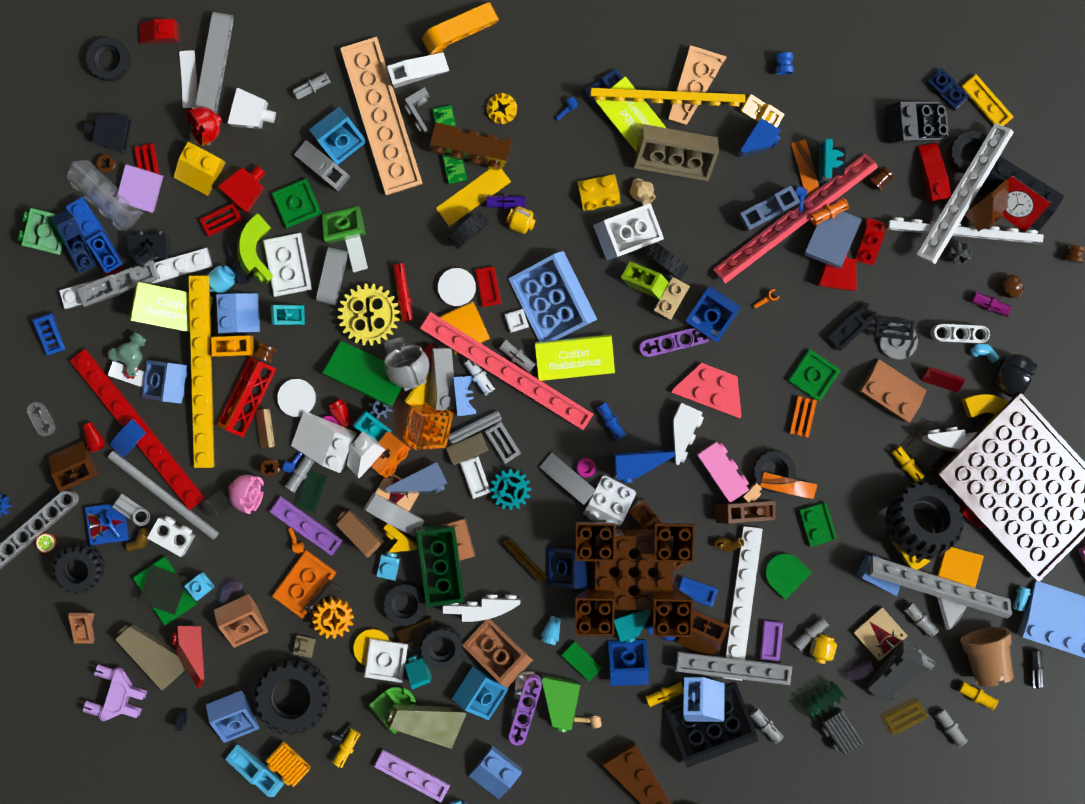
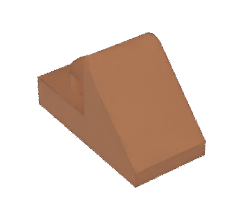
(82, 627)

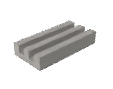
(494, 428)

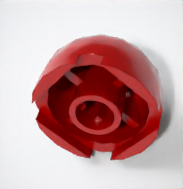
(204, 124)

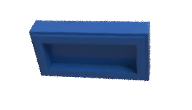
(698, 591)

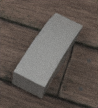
(567, 478)
(393, 514)

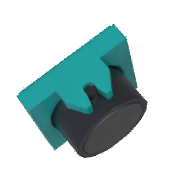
(831, 160)

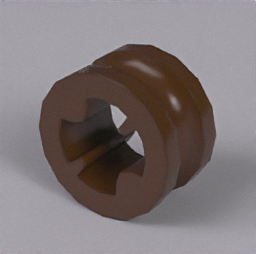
(112, 162)

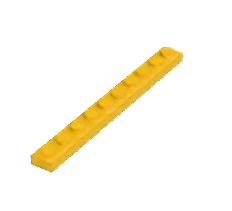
(201, 371)

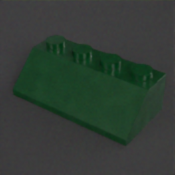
(440, 565)

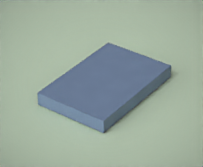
(833, 239)

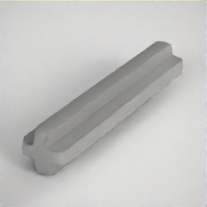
(474, 427)

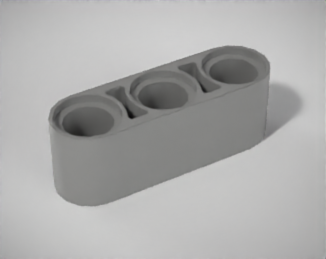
(332, 276)

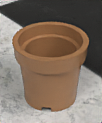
(989, 655)

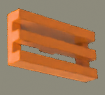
(810, 417)

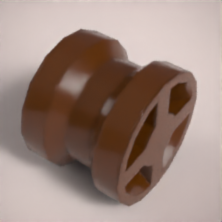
(1075, 254)
(265, 352)

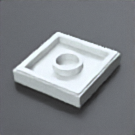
(386, 660)

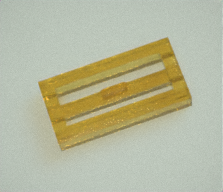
(909, 724)

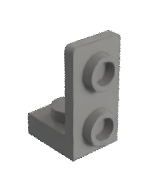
(418, 98)

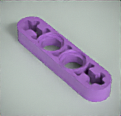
(676, 344)
(528, 710)

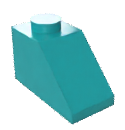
(631, 624)
(418, 671)

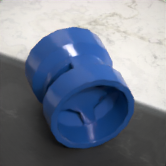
(783, 63)

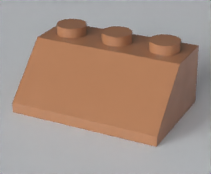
(893, 391)

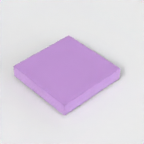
(141, 187)

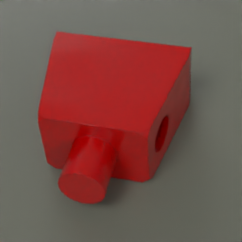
(244, 187)
(839, 278)

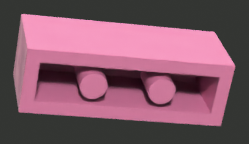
(723, 471)

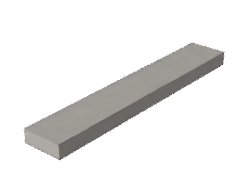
(733, 668)

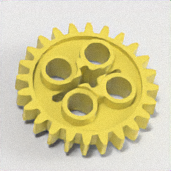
(351, 316)

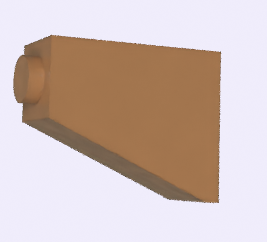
(359, 533)

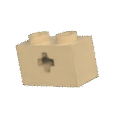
(671, 298)

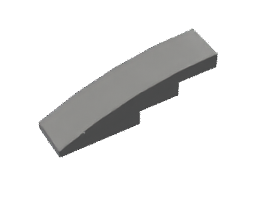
(117, 284)

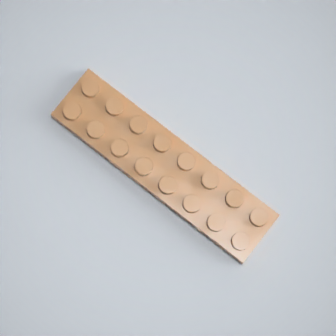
(381, 116)

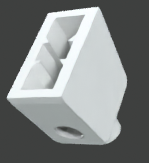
(249, 111)

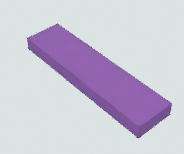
(306, 525)

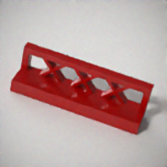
(242, 395)

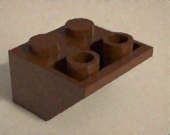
(72, 466)
(706, 634)

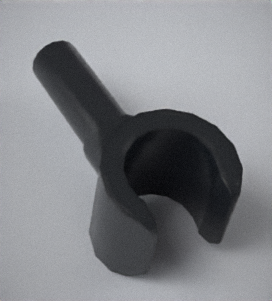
(336, 739)

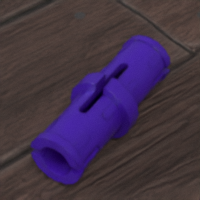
(505, 201)

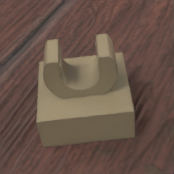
(304, 646)

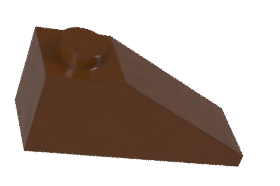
(745, 512)

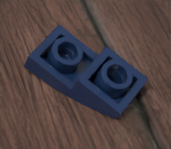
(947, 89)

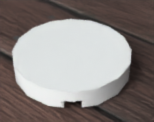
(456, 287)
(296, 397)

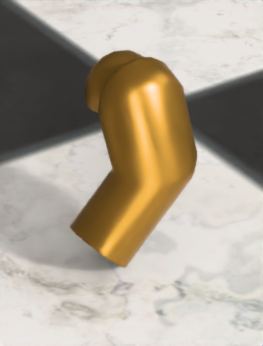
(141, 540)
(728, 545)

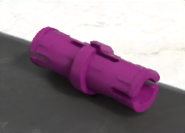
(991, 304)

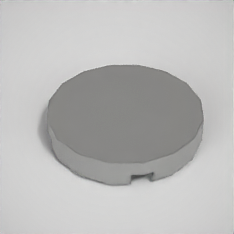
(898, 348)

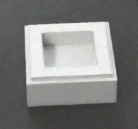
(516, 320)

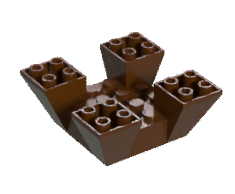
(655, 592)

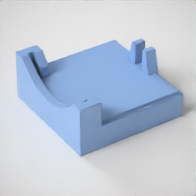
(462, 401)

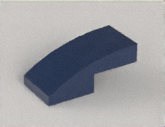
(606, 82)

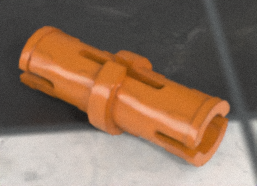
(829, 211)

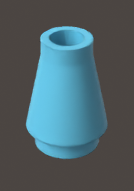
(551, 631)

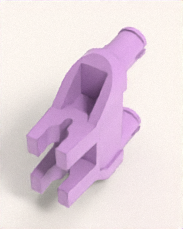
(117, 697)

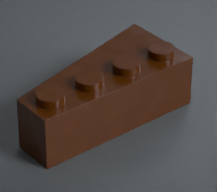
(470, 146)
(636, 775)

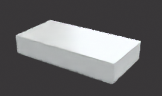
(475, 477)

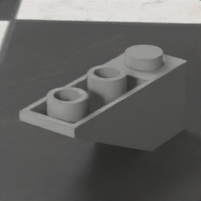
(322, 165)

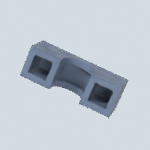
(769, 208)

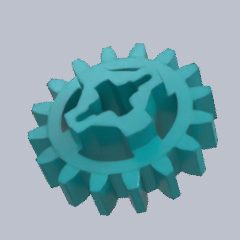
(501, 493)

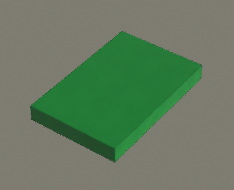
(187, 600)

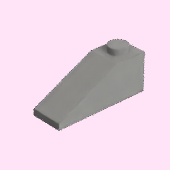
(441, 380)

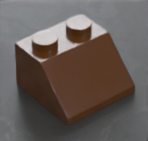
(989, 207)

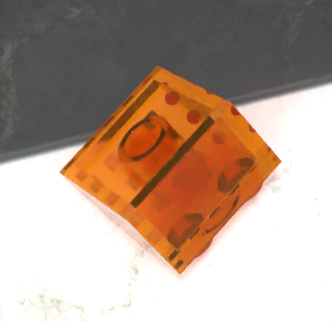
(427, 427)

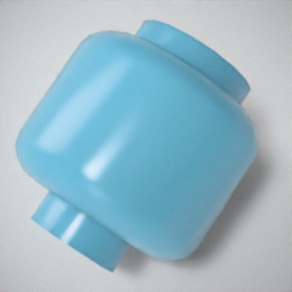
(221, 279)

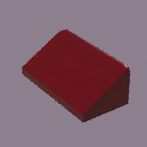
(942, 379)

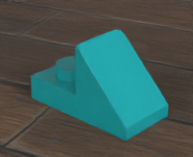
(372, 426)

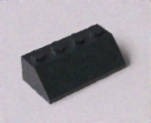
(1004, 170)

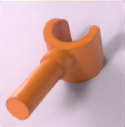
(766, 299)
(296, 547)

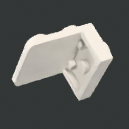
(610, 502)

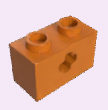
(398, 451)

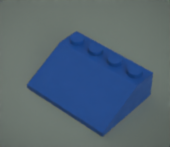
(635, 464)

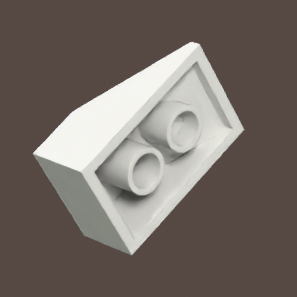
(628, 231)
(323, 441)

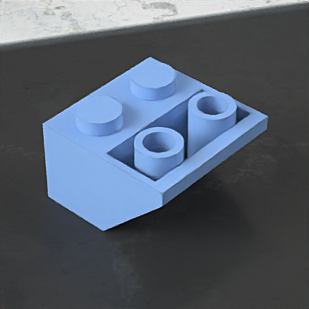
(703, 700)

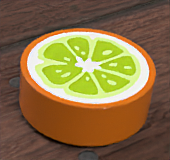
(46, 542)

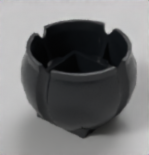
(1014, 374)

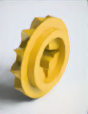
(510, 110)

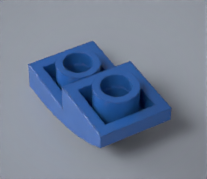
(127, 438)

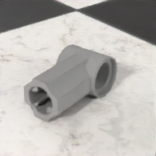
(130, 509)

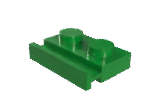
(818, 524)

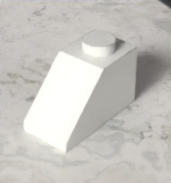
(363, 453)

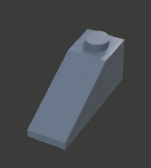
(423, 481)

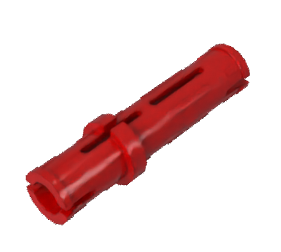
(402, 292)

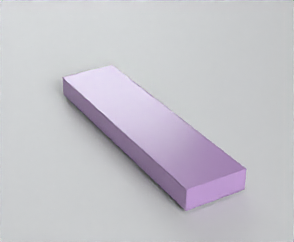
(412, 775)

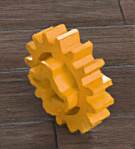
(340, 620)

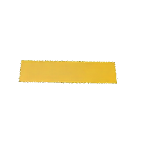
(472, 195)

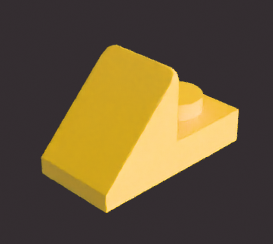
(404, 542)

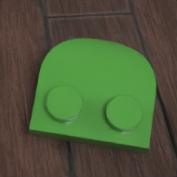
(391, 697)

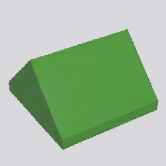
(343, 225)

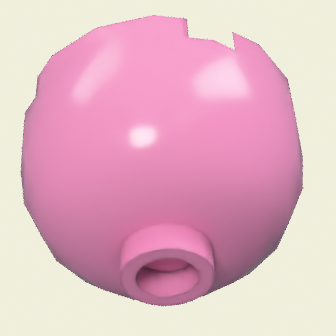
(245, 493)

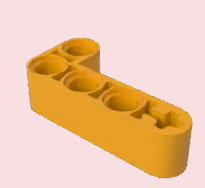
(459, 27)

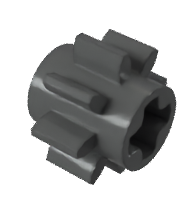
(960, 252)

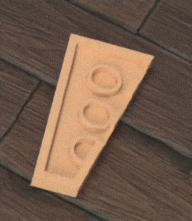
(696, 76)

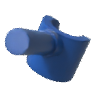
(571, 103)
(801, 193)
(288, 466)
(108, 522)

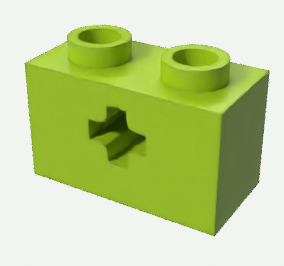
(644, 280)

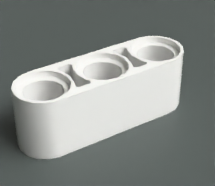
(969, 333)

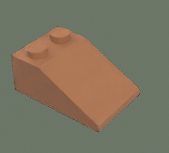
(497, 653)

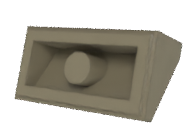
(467, 449)

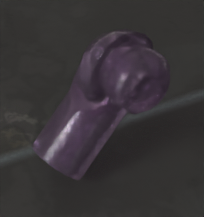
(229, 588)

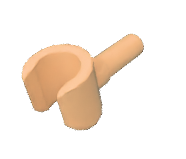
(594, 720)

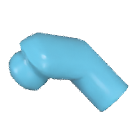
(984, 349)

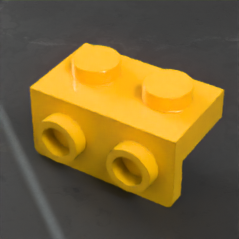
(599, 192)

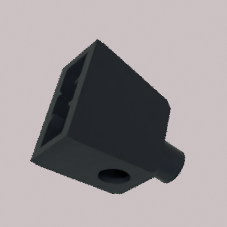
(110, 131)

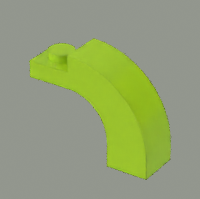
(246, 249)

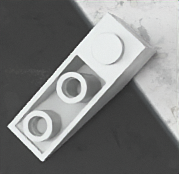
(417, 69)
(684, 424)

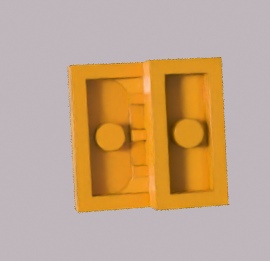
(468, 321)

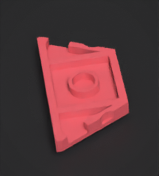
(711, 388)

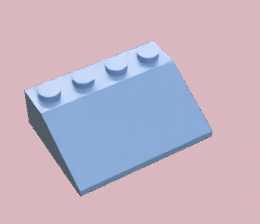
(552, 298)
(1055, 619)

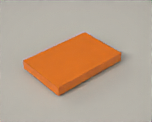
(303, 583)

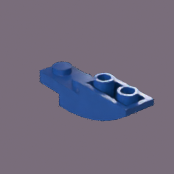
(95, 235)

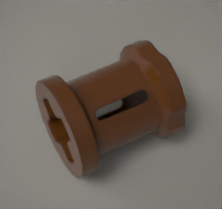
(881, 178)
(264, 468)

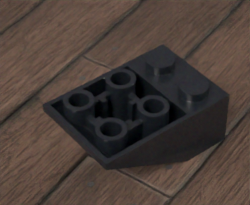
(917, 122)

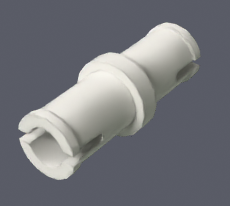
(480, 377)

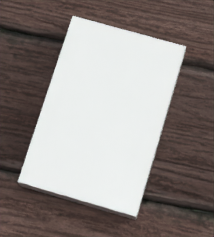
(288, 264)

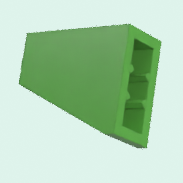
(561, 701)

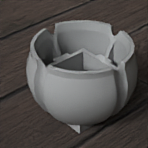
(407, 367)

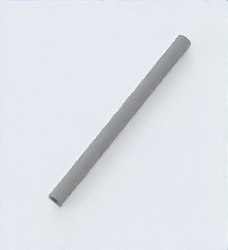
(163, 495)

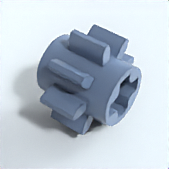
(376, 410)

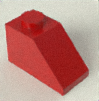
(159, 31)

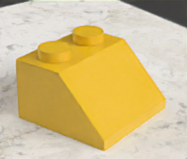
(198, 168)

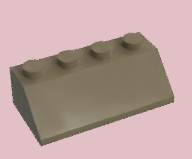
(676, 152)

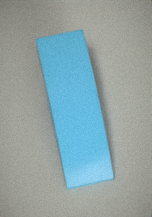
(255, 771)

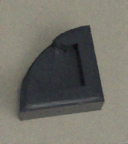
(181, 719)

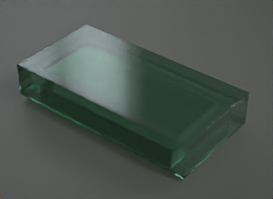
(312, 491)

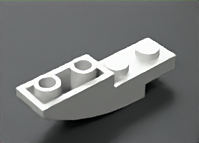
(950, 440)
(490, 607)

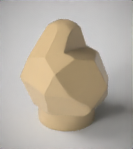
(642, 191)

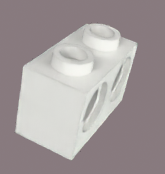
(169, 541)

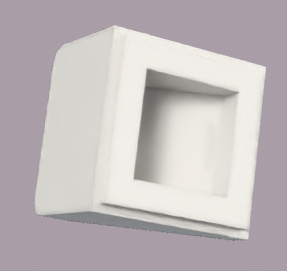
(519, 681)

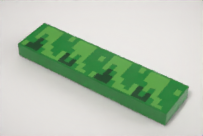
(454, 168)

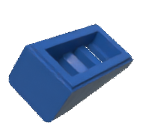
(37, 323)

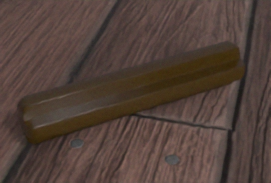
(525, 561)

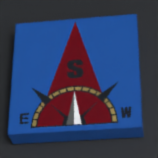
(102, 534)

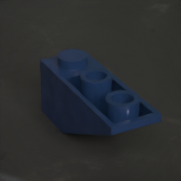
(73, 240)

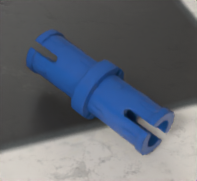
(611, 421)

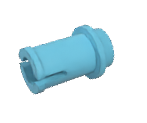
(1021, 598)

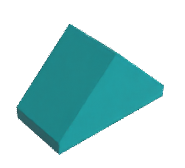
(287, 315)

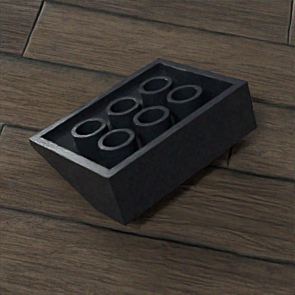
(712, 739)

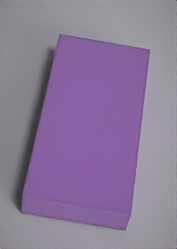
(771, 640)

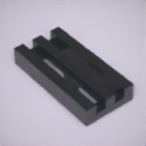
(877, 326)

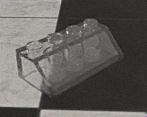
(103, 194)

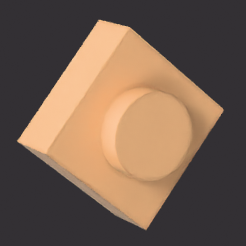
(753, 493)

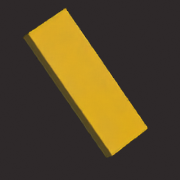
(986, 101)

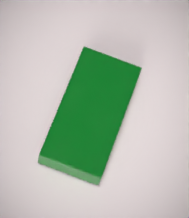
(581, 661)

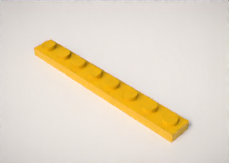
(658, 96)

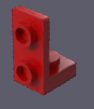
(871, 241)

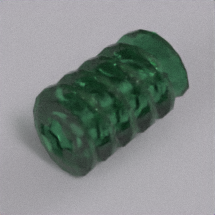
(824, 700)

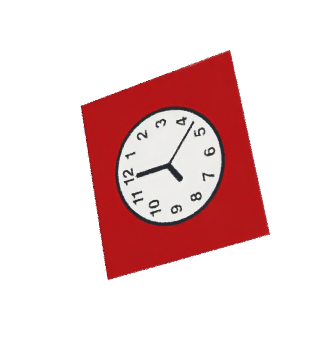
(1023, 205)

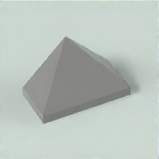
(951, 612)

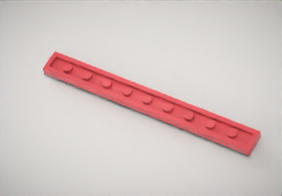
(793, 219)
(506, 371)

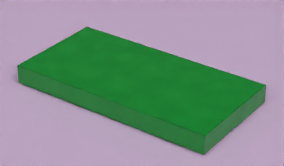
(362, 373)

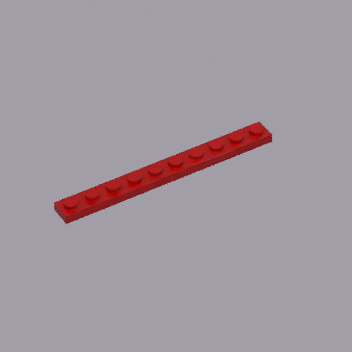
(149, 444)

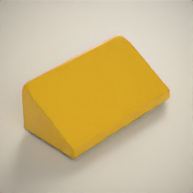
(419, 394)

